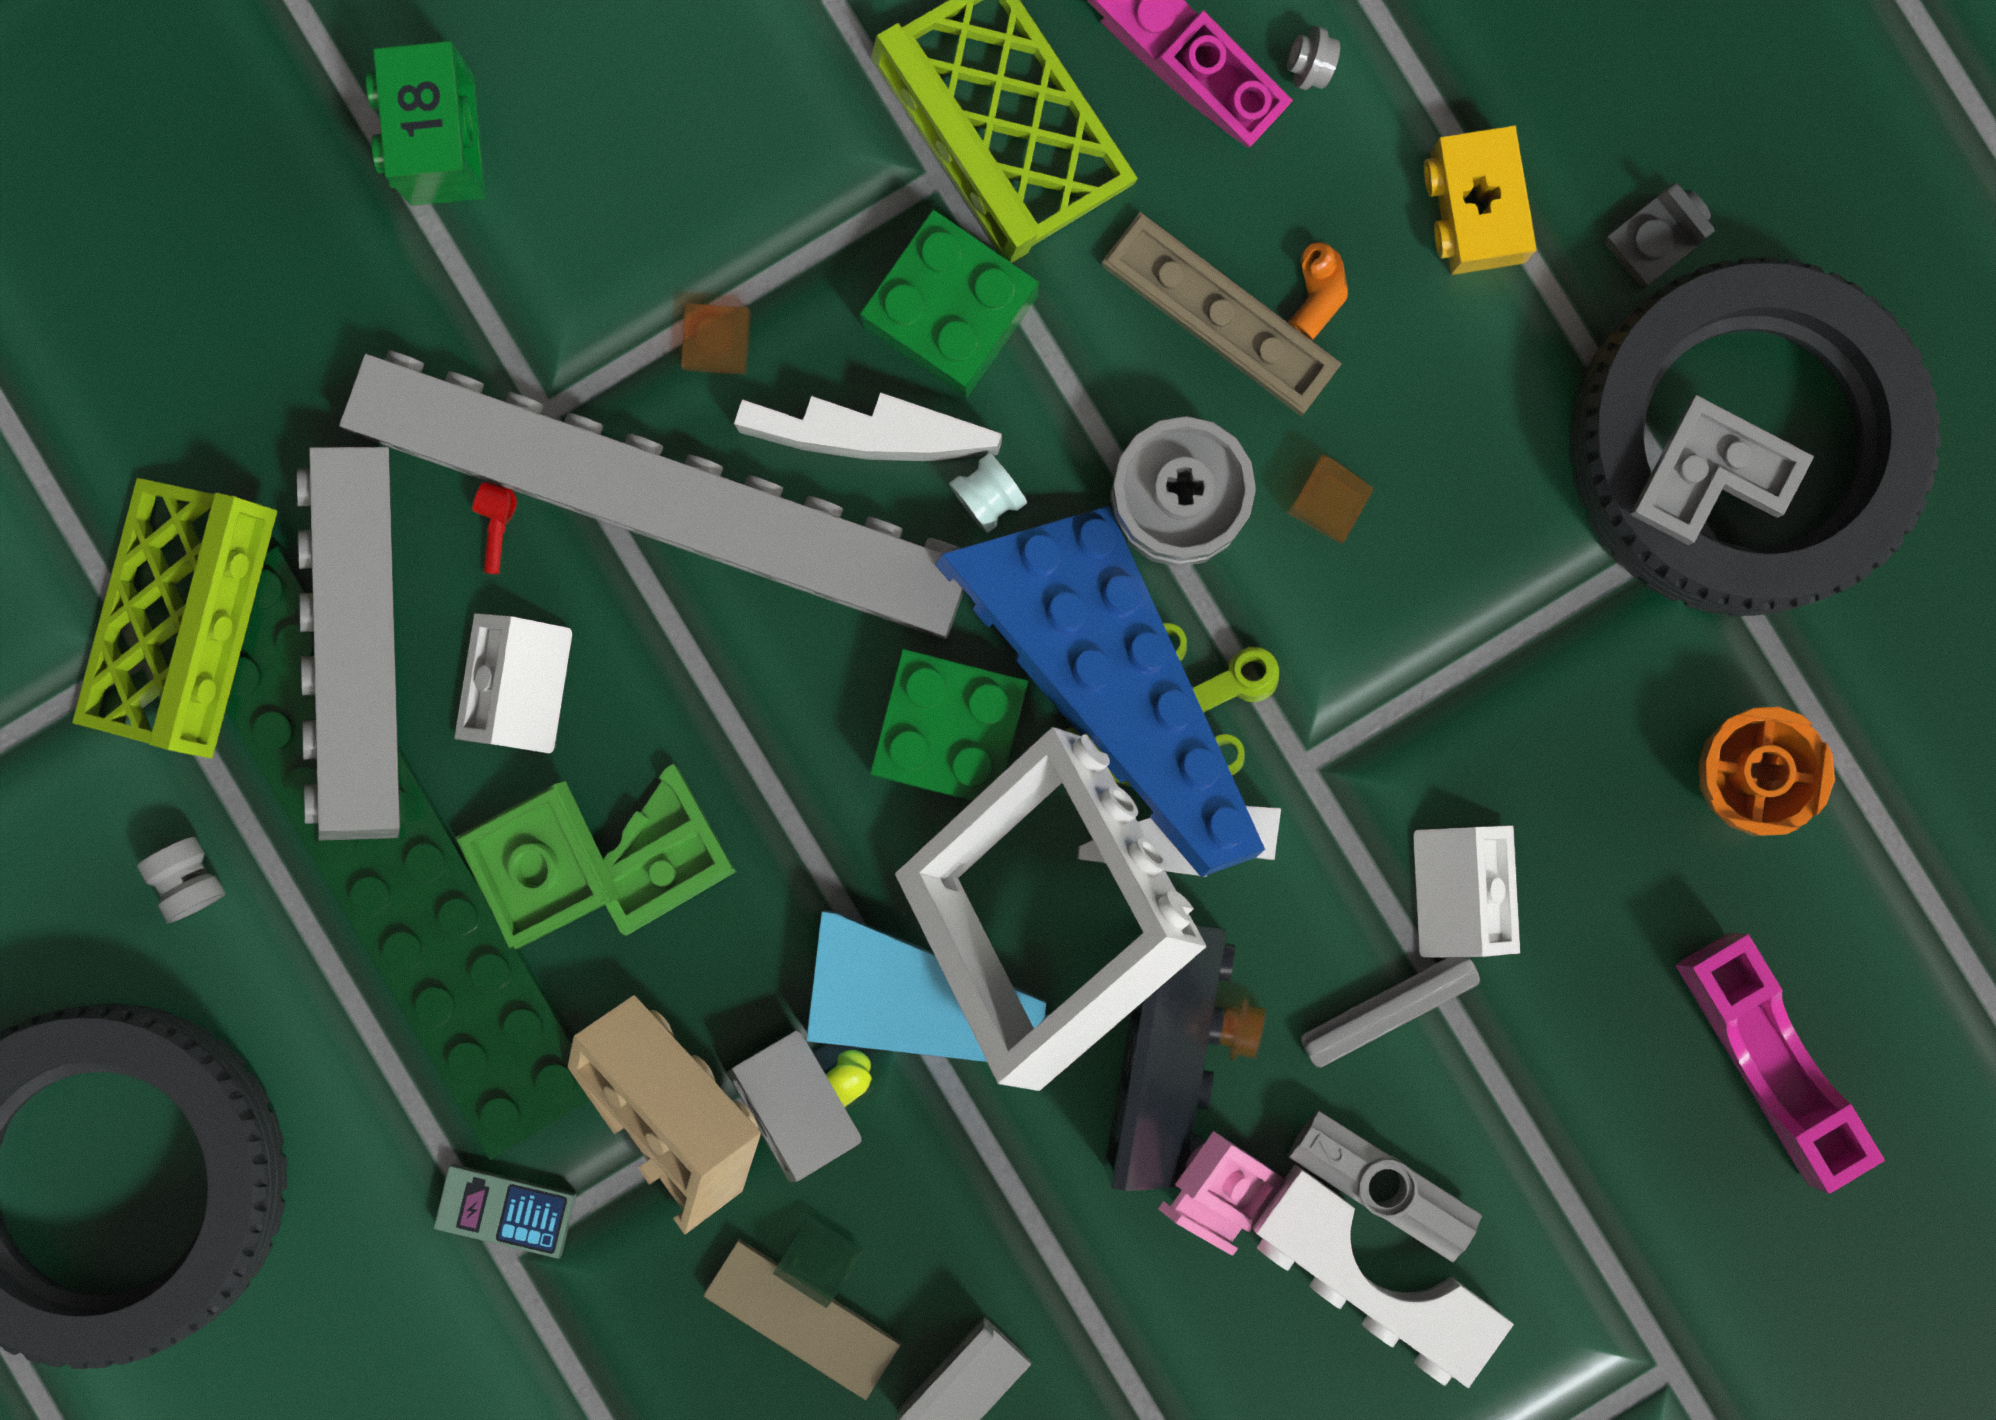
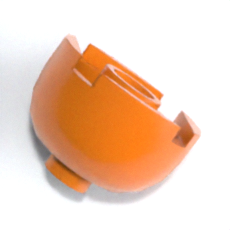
(1766, 771)

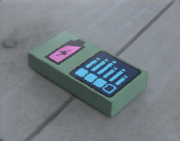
(505, 1211)

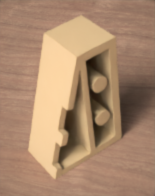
(669, 1107)

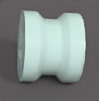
(988, 493)

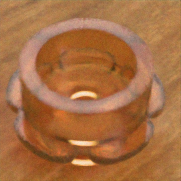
(1243, 1030)

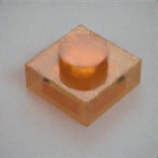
(715, 338)

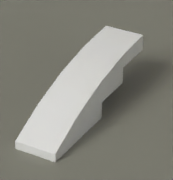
(892, 433)

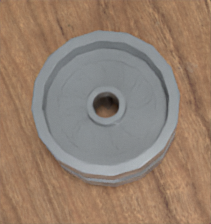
(1187, 454)

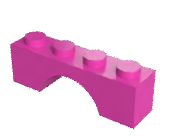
(1797, 1099)

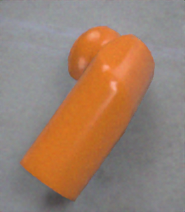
(1325, 288)

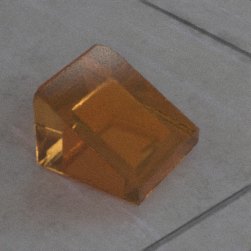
(1331, 499)

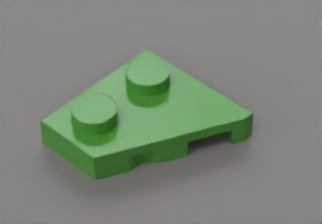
(664, 855)

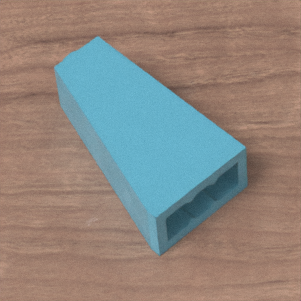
(889, 995)

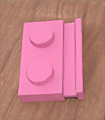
(1222, 1192)

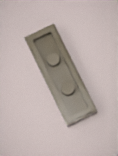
(828, 1339)

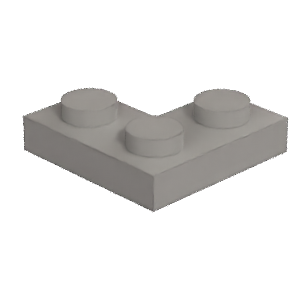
(1714, 454)

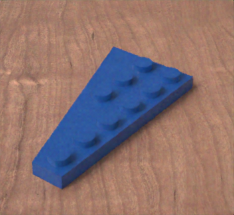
(1104, 659)

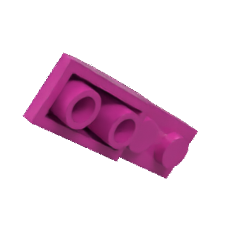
(1197, 63)

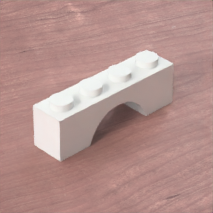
(1443, 1323)

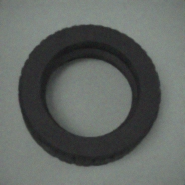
(1866, 357)
(243, 1180)

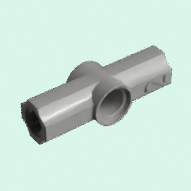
(1418, 1206)

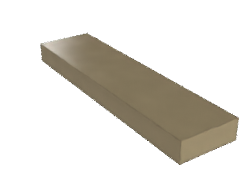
(1220, 314)

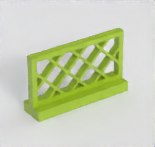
(960, 148)
(208, 625)

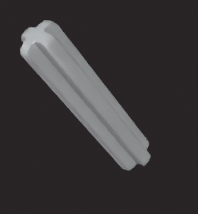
(1389, 1009)

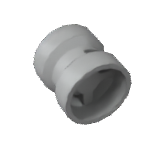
(181, 879)

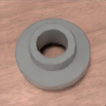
(1313, 59)

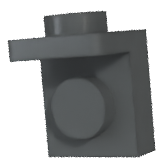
(1661, 234)

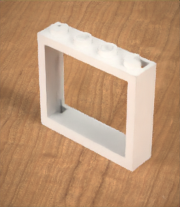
(930, 881)

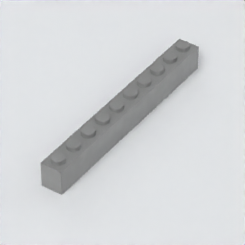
(652, 494)

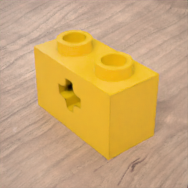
(1493, 168)

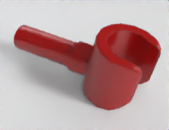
(498, 505)

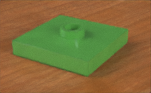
(538, 866)

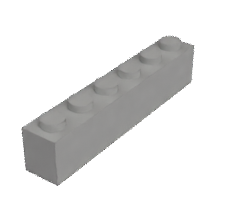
(352, 644)

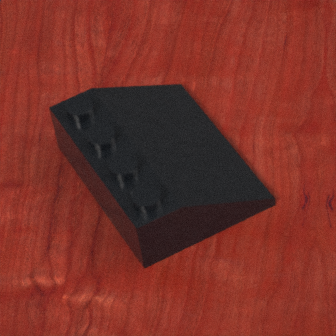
(1165, 1072)

